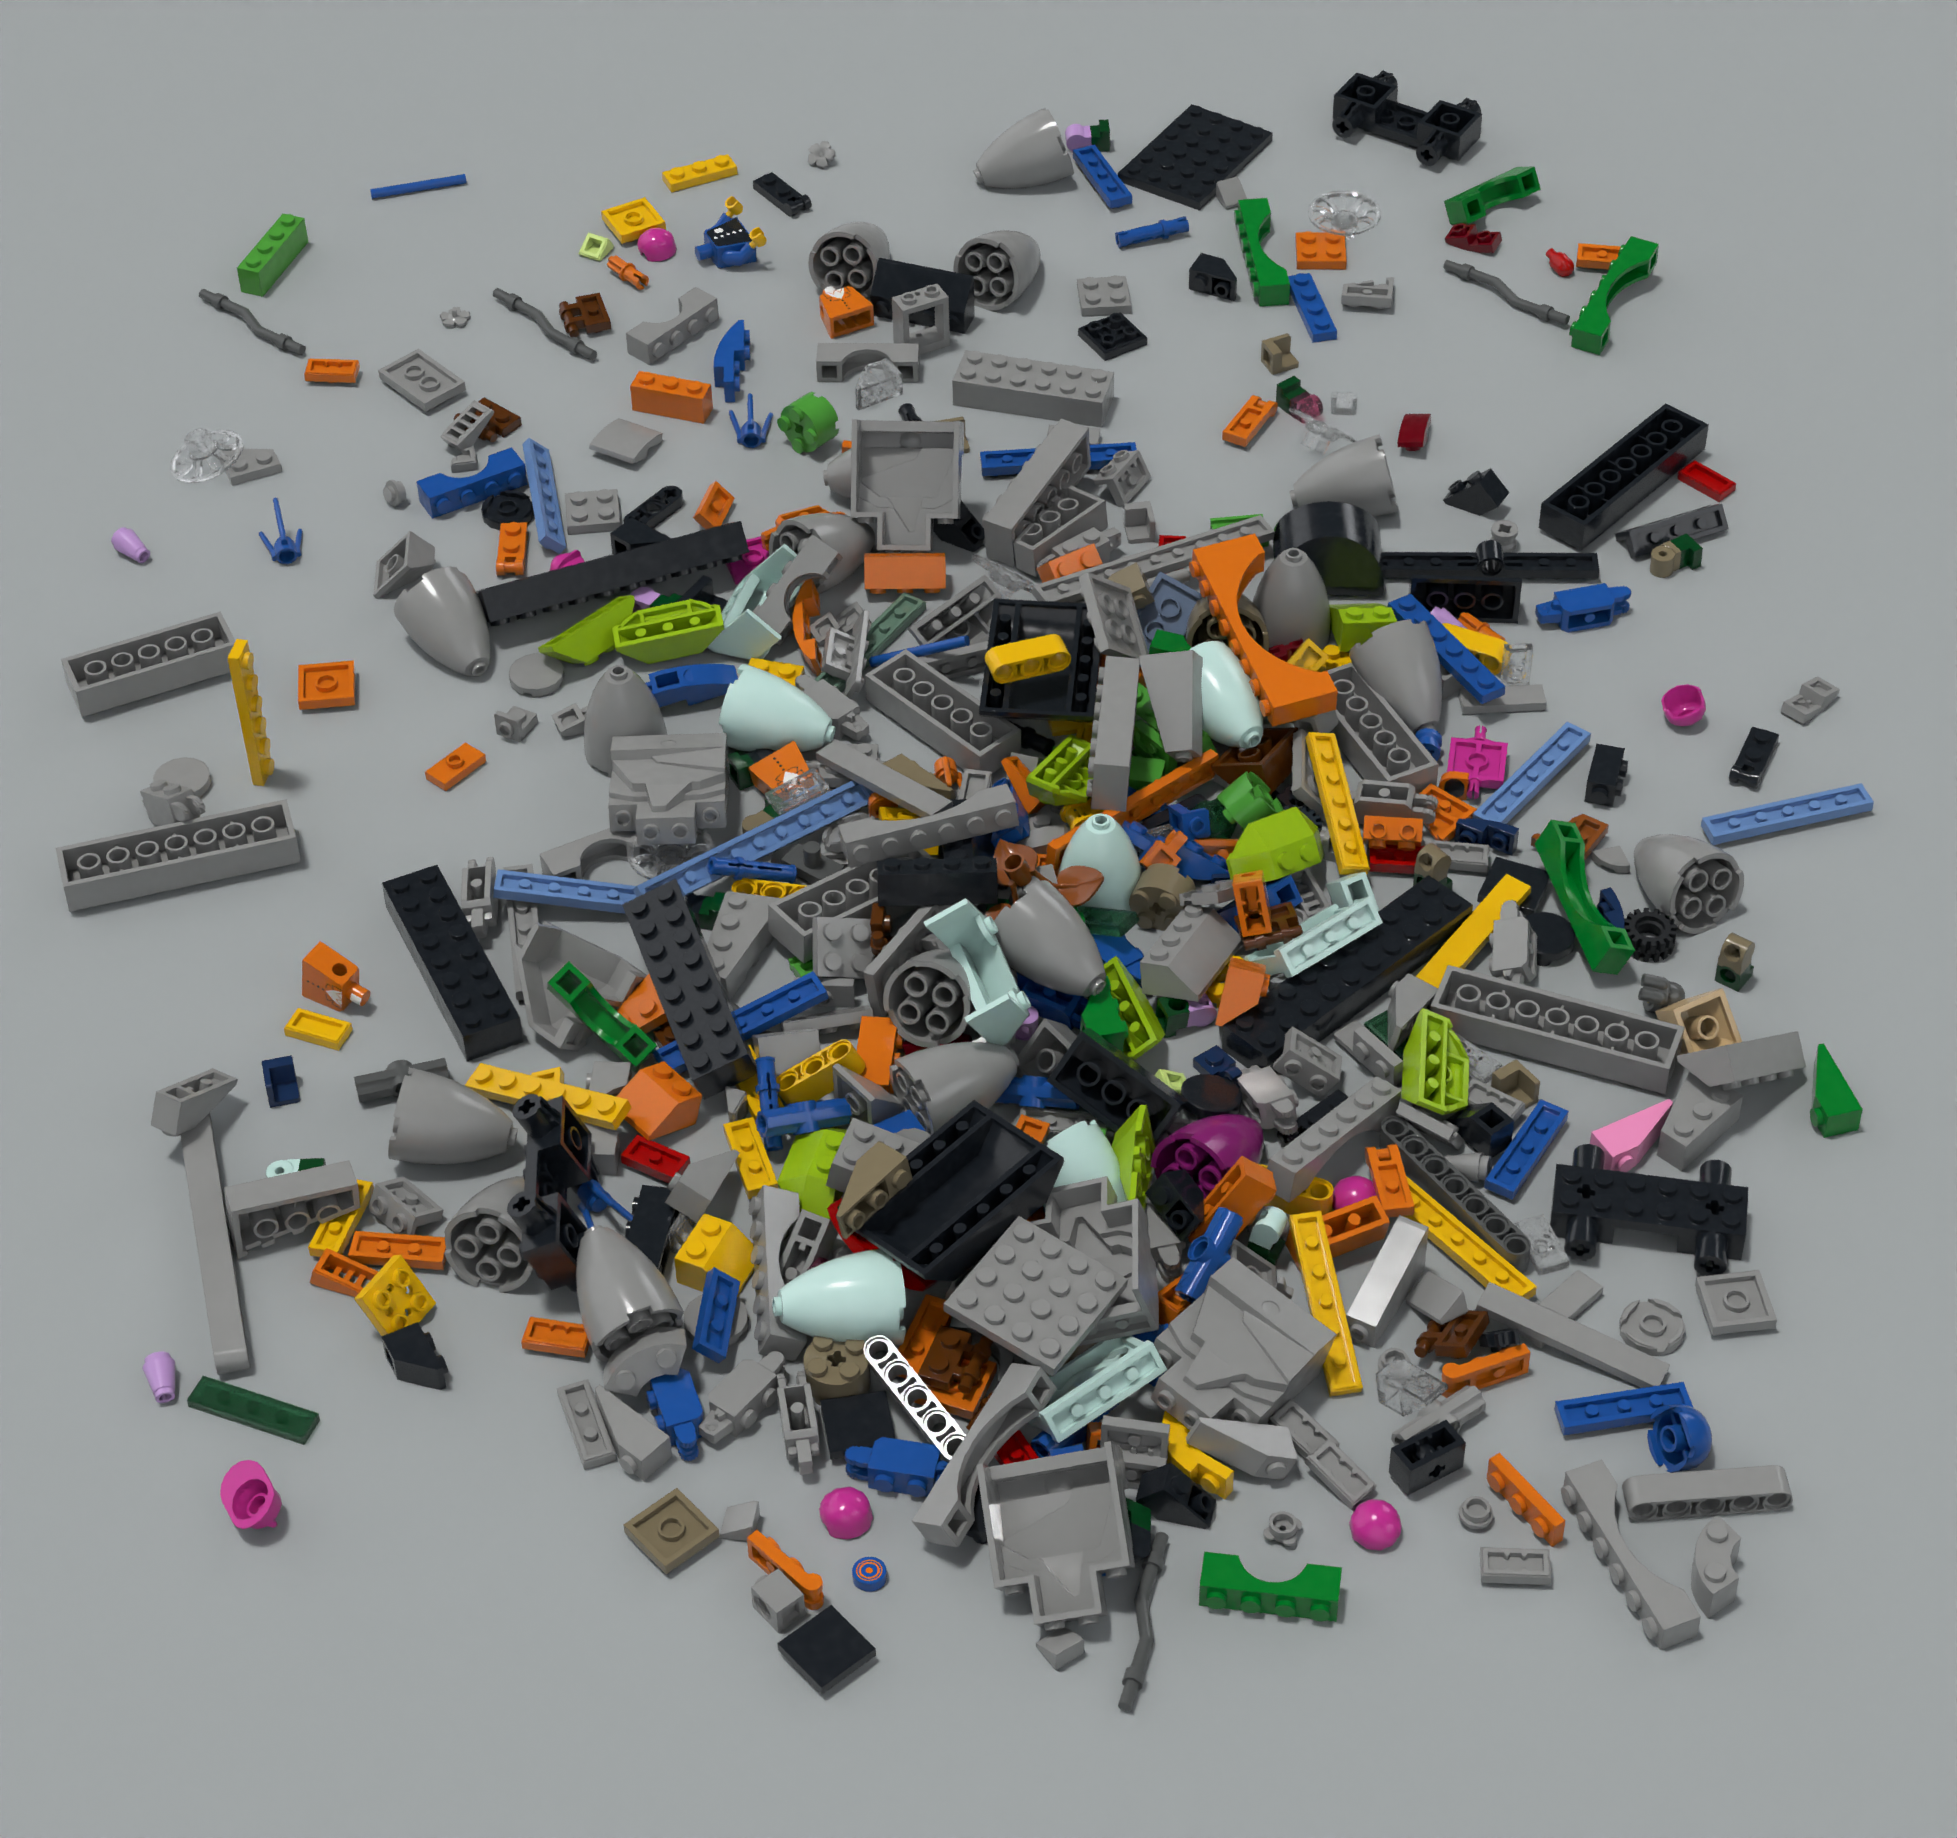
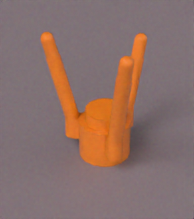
(946, 771)

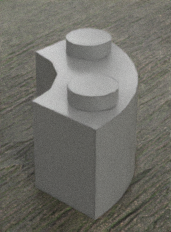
(644, 1358)
(1712, 1574)

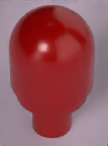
(1560, 263)

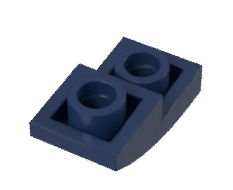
(1487, 832)
(1610, 907)

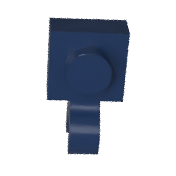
(1218, 1063)

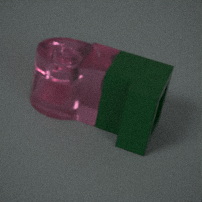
(1291, 395)

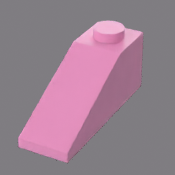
(1631, 1137)

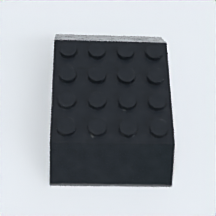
(1052, 696)
(963, 1194)

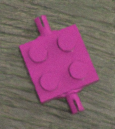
(1481, 759)

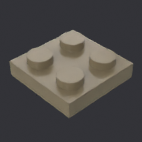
(671, 1530)

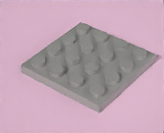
(1035, 1295)

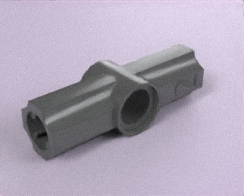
(389, 1081)

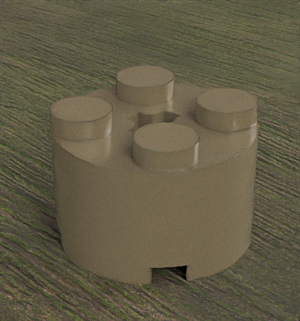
(1157, 895)
(836, 1368)

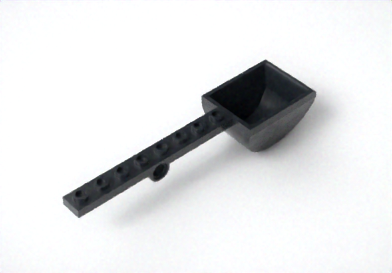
(1349, 556)

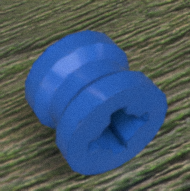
(1431, 741)

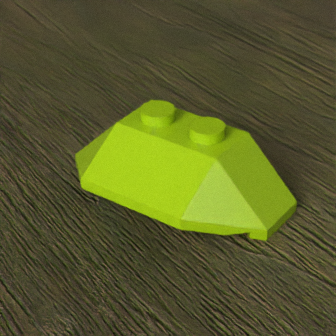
(668, 631)
(591, 635)
(1062, 774)
(1277, 846)
(1135, 1009)
(1435, 1065)
(809, 1167)

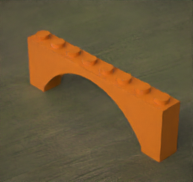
(1283, 689)

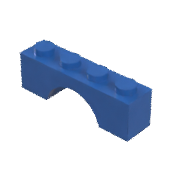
(446, 494)

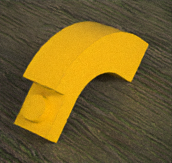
(1198, 1466)

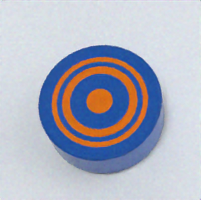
(869, 1574)

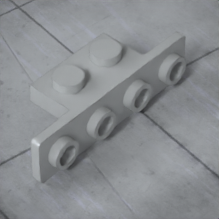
(845, 654)
(1372, 1053)

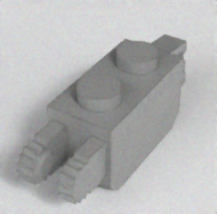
(1104, 541)
(841, 709)
(1392, 800)
(171, 803)
(477, 896)
(1513, 946)
(1269, 1099)
(1164, 1244)
(742, 1396)
(798, 1421)

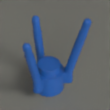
(750, 433)
(284, 549)
(596, 1199)

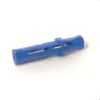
(1162, 229)
(740, 868)
(767, 1091)

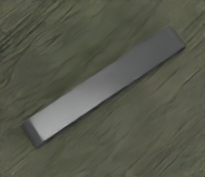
(1455, 1192)

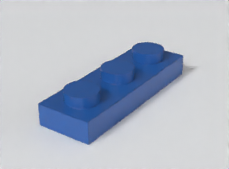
(716, 1315)

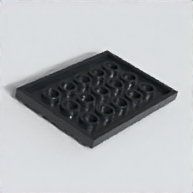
(1194, 156)

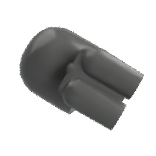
(1659, 992)

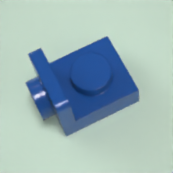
(1192, 823)

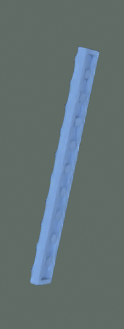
(767, 837)

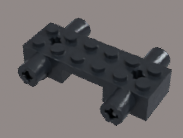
(1373, 106)
(555, 1160)
(1703, 1213)

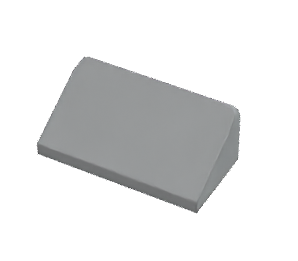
(1437, 1299)

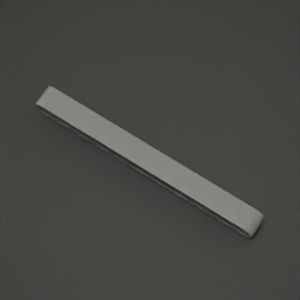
(214, 1249)

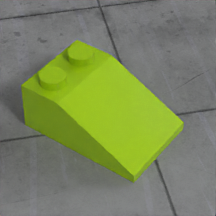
(1356, 621)

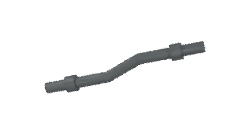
(1543, 311)
(281, 340)
(573, 344)
(1135, 1675)

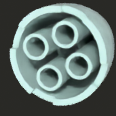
(1228, 703)
(771, 713)
(1107, 848)
(1086, 1156)
(846, 1299)

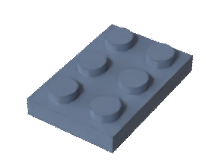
(1171, 607)

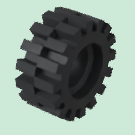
(1651, 923)

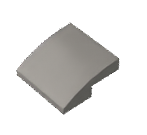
(625, 440)
(1142, 1444)

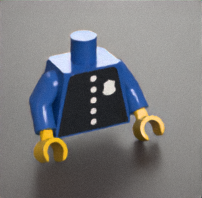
(729, 241)

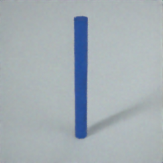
(418, 186)
(923, 650)

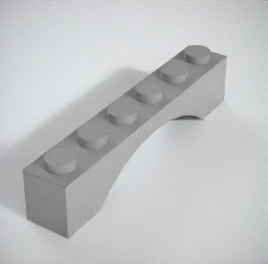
(876, 840)
(1305, 1155)
(773, 1218)
(950, 1504)
(1662, 1607)

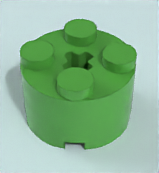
(808, 422)
(1248, 800)

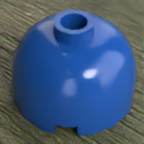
(1679, 1437)

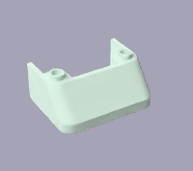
(744, 631)
(993, 990)

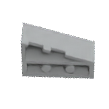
(1697, 1121)

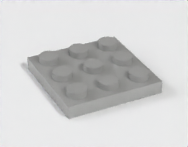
(1112, 617)

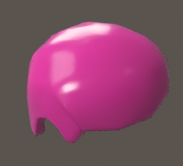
(657, 244)
(1684, 705)
(1351, 1191)
(846, 1513)
(1375, 1524)

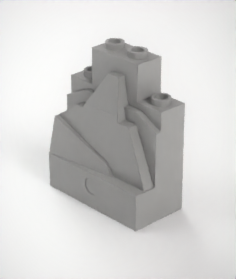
(906, 479)
(668, 786)
(1116, 1237)
(1238, 1351)
(1058, 1530)

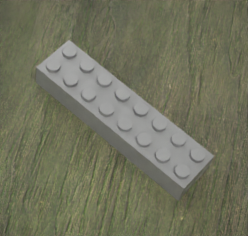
(177, 855)
(1559, 1029)

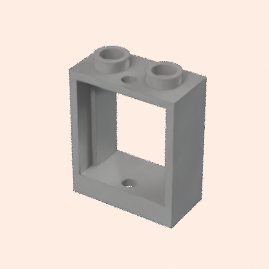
(908, 303)

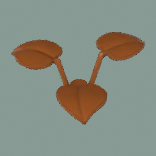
(1018, 864)

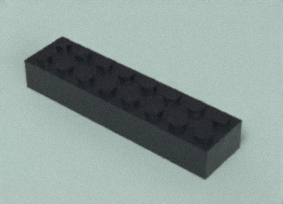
(1623, 476)
(452, 963)
(690, 989)

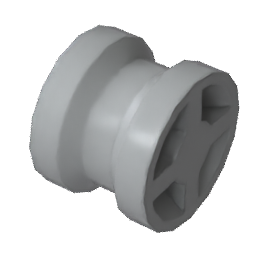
(1505, 533)

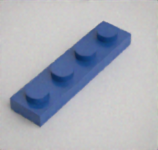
(1102, 176)
(1311, 308)
(1526, 1149)
(1617, 1408)

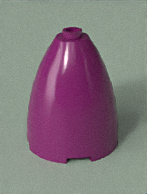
(1209, 1148)

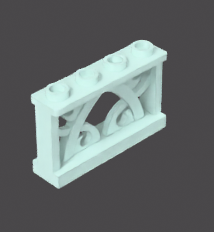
(1321, 937)
(1097, 1383)

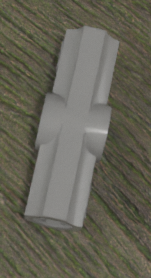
(1455, 1409)

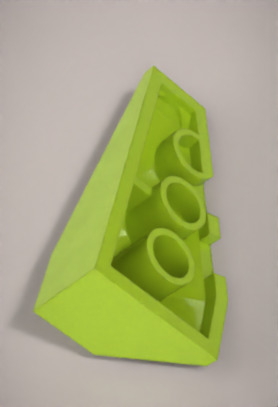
(1134, 1150)

